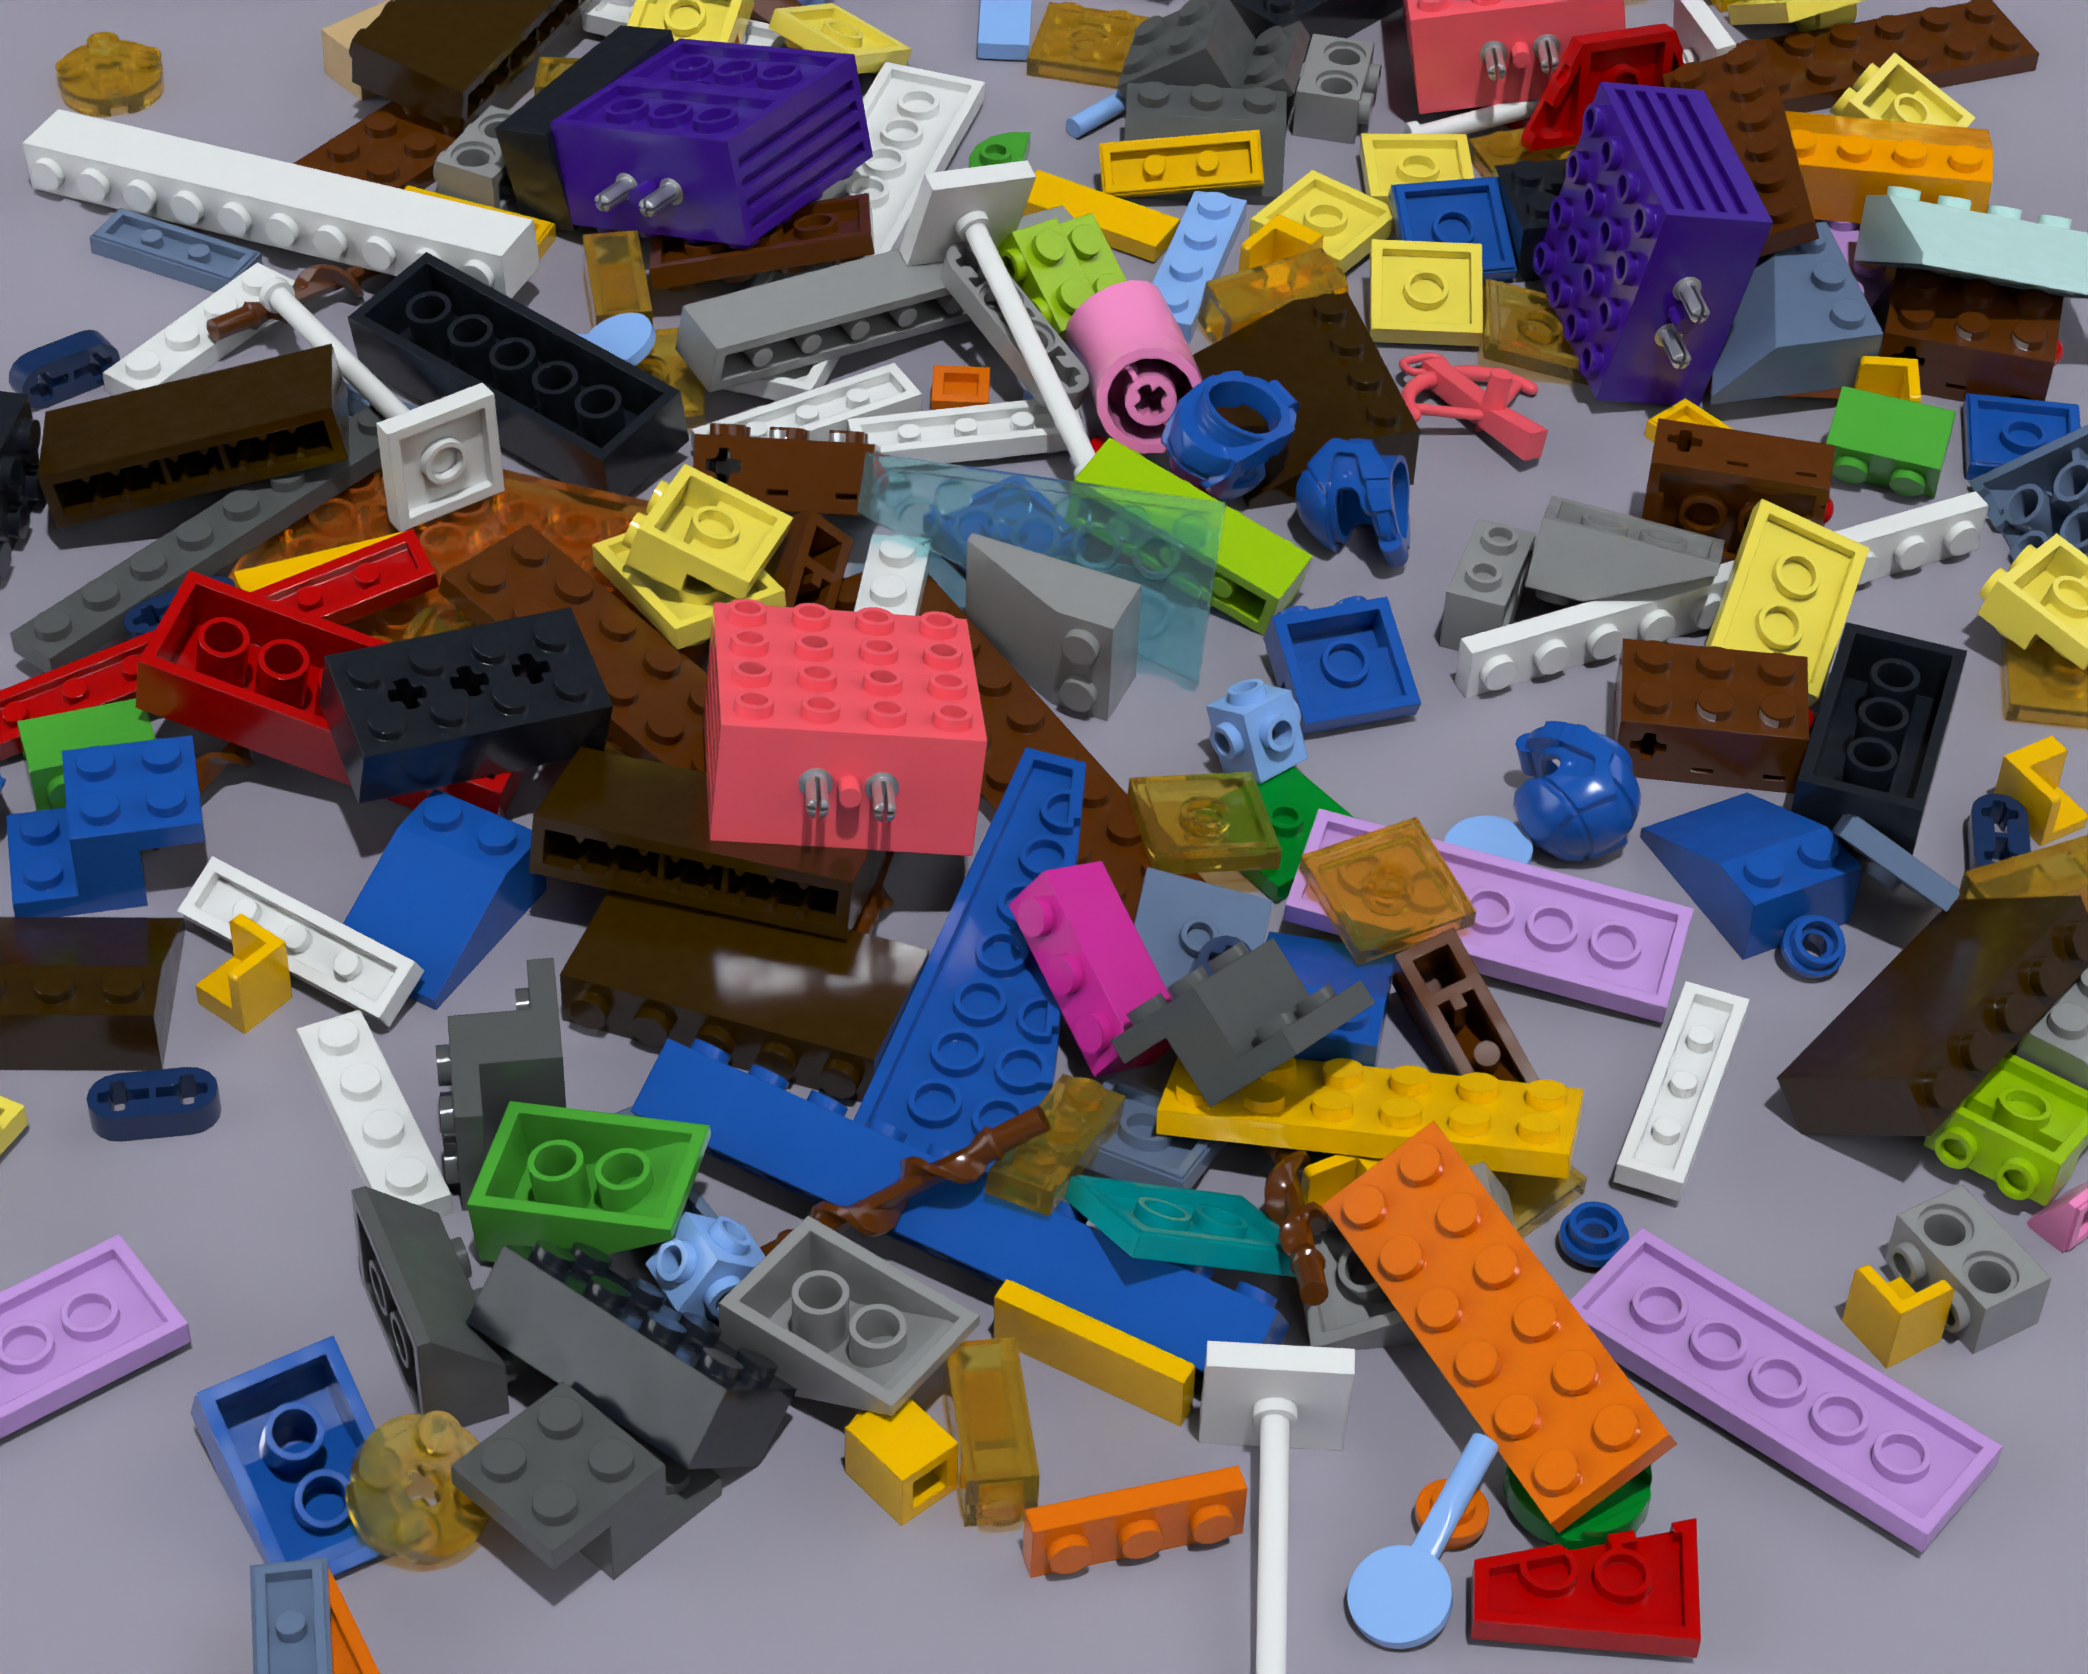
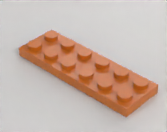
(1498, 1327)

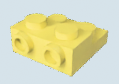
(695, 19)
(1900, 94)
(705, 533)
(2043, 599)

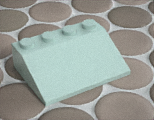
(1972, 244)

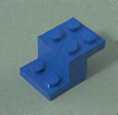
(115, 808)

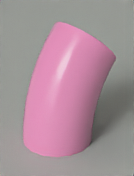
(1133, 361)

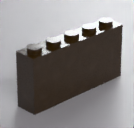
(454, 54)
(194, 436)
(647, 835)
(755, 989)
(1938, 1017)

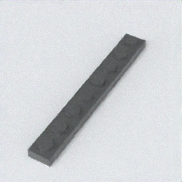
(201, 545)

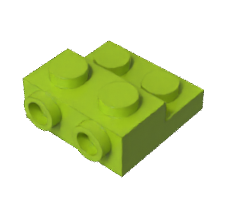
(1060, 265)
(2017, 1130)

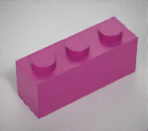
(1090, 959)

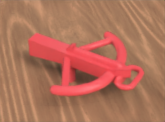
(1469, 401)

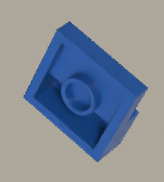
(1342, 663)

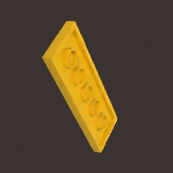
(1377, 1109)

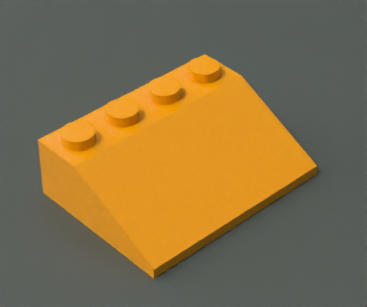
(1863, 156)

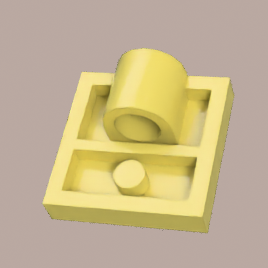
(1805, 13)

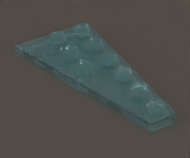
(1128, 533)

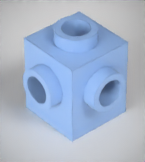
(1256, 729)
(703, 1263)

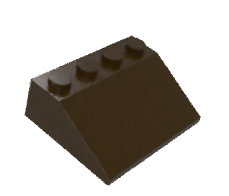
(1335, 374)
(87, 991)

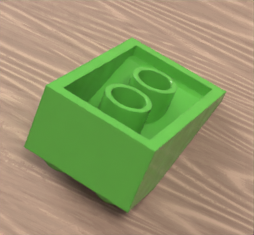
(583, 1179)

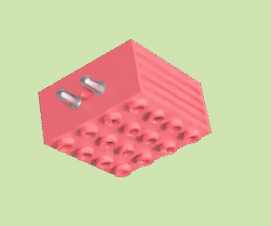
(1495, 49)
(842, 729)

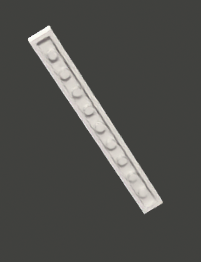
(1661, 613)

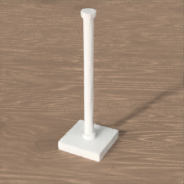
(1699, 36)
(983, 209)
(429, 455)
(1278, 1402)

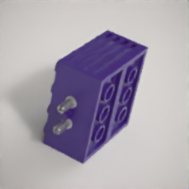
(712, 141)
(1650, 243)

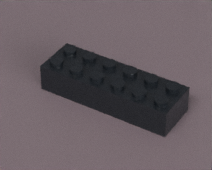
(554, 392)

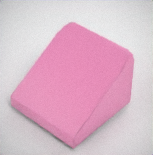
(2064, 1220)

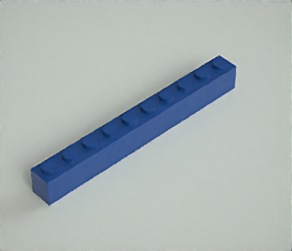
(838, 1161)

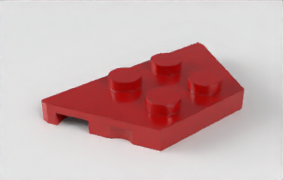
(1614, 56)

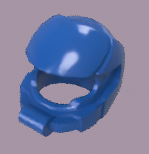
(1217, 453)
(1353, 487)
(1583, 803)

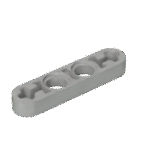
(971, 290)

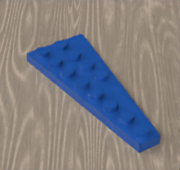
(982, 1017)

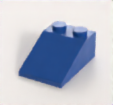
(1756, 868)
(447, 891)
(1326, 962)
(287, 1451)

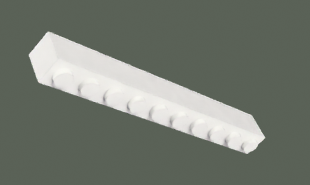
(275, 201)

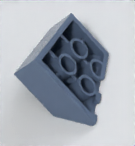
(1797, 326)
(2041, 494)

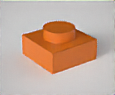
(959, 386)

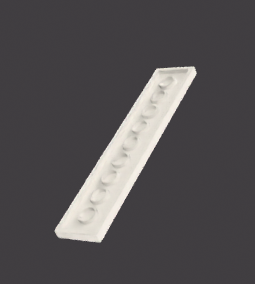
(913, 130)

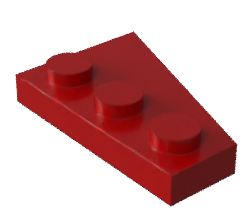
(1599, 1597)

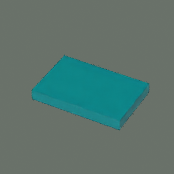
(1181, 1224)

